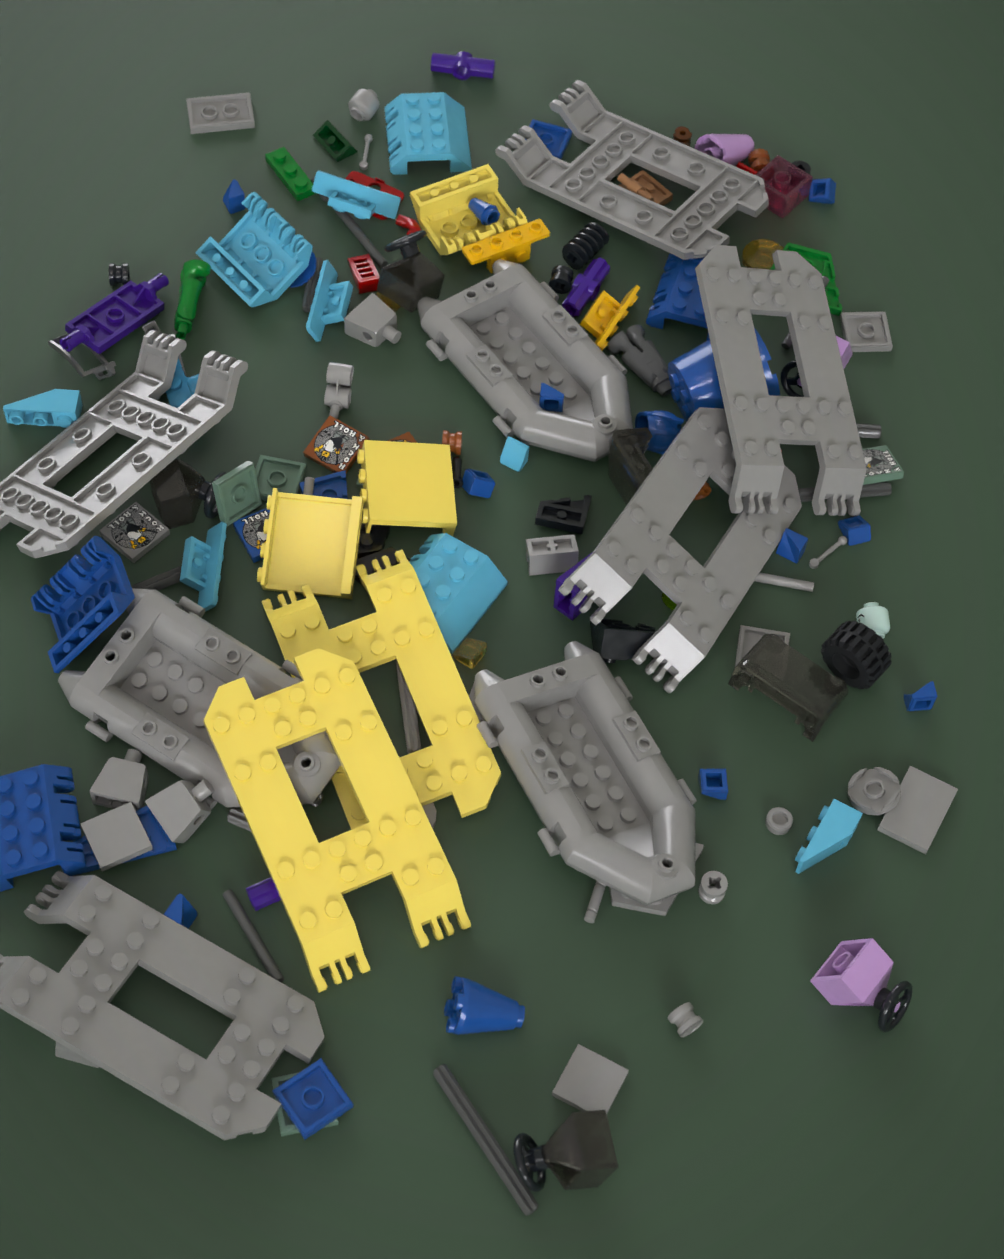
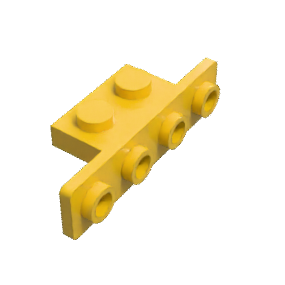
(509, 245)
(605, 314)

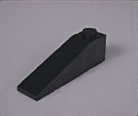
(618, 640)

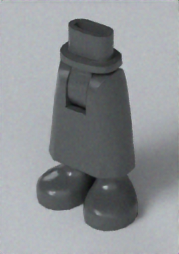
(643, 359)

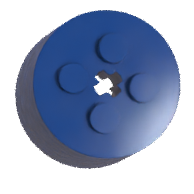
(696, 379)

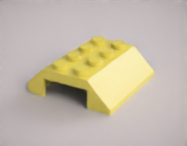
(445, 211)

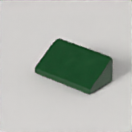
(334, 142)

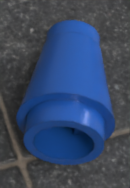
(484, 211)

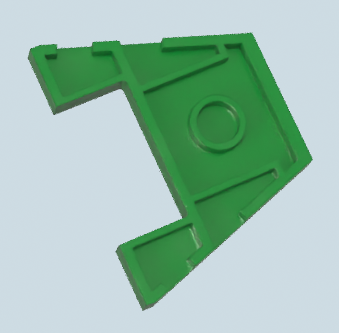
(823, 263)

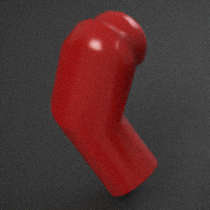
(408, 223)

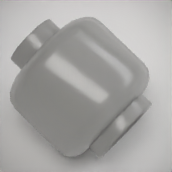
(363, 104)

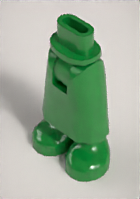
(192, 280)

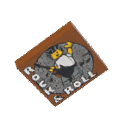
(335, 445)

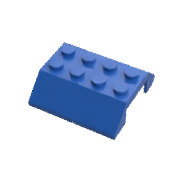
(678, 295)
(89, 599)
(37, 822)

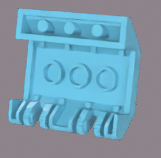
(427, 130)
(258, 254)
(457, 584)

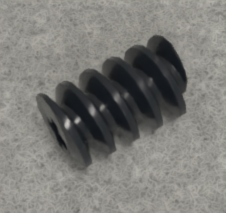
(585, 245)

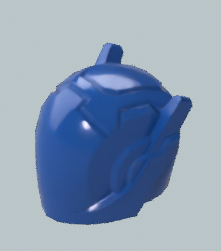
(663, 427)

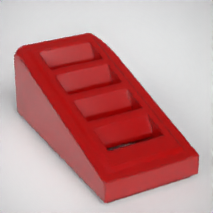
(364, 284)

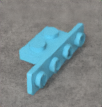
(355, 197)
(329, 301)
(203, 565)

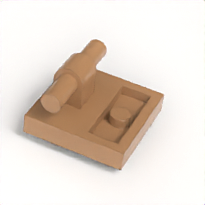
(646, 186)

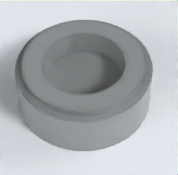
(779, 821)

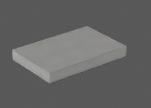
(220, 113)
(919, 810)

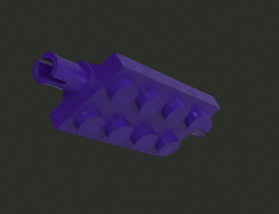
(115, 315)

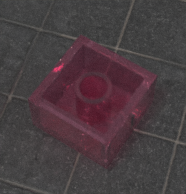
(784, 185)

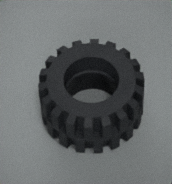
(856, 654)

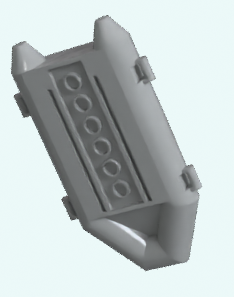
(514, 337)
(159, 683)
(593, 774)

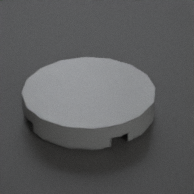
(874, 791)

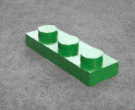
(290, 173)

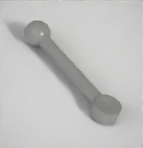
(364, 165)
(814, 563)

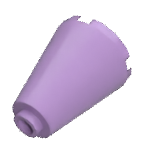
(726, 147)

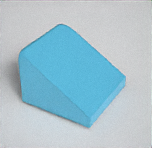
(514, 454)

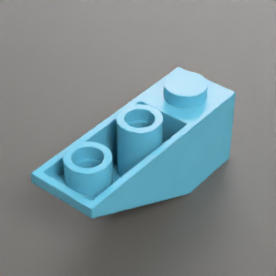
(49, 408)
(832, 834)

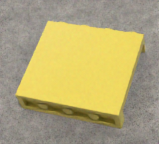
(407, 485)
(311, 544)

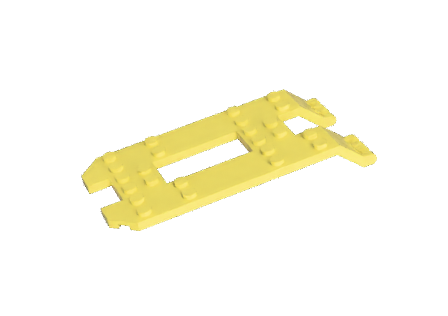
(405, 631)
(317, 874)

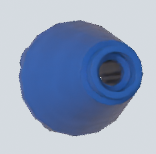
(480, 1009)

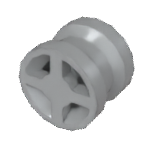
(716, 893)
(685, 1019)

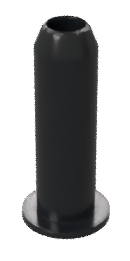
(456, 470)

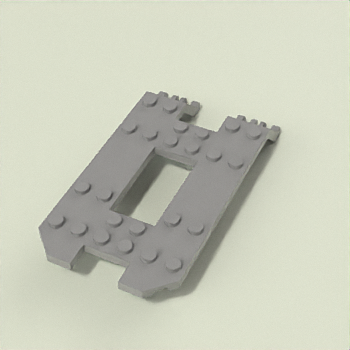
(614, 145)
(133, 411)
(765, 421)
(642, 544)
(126, 933)

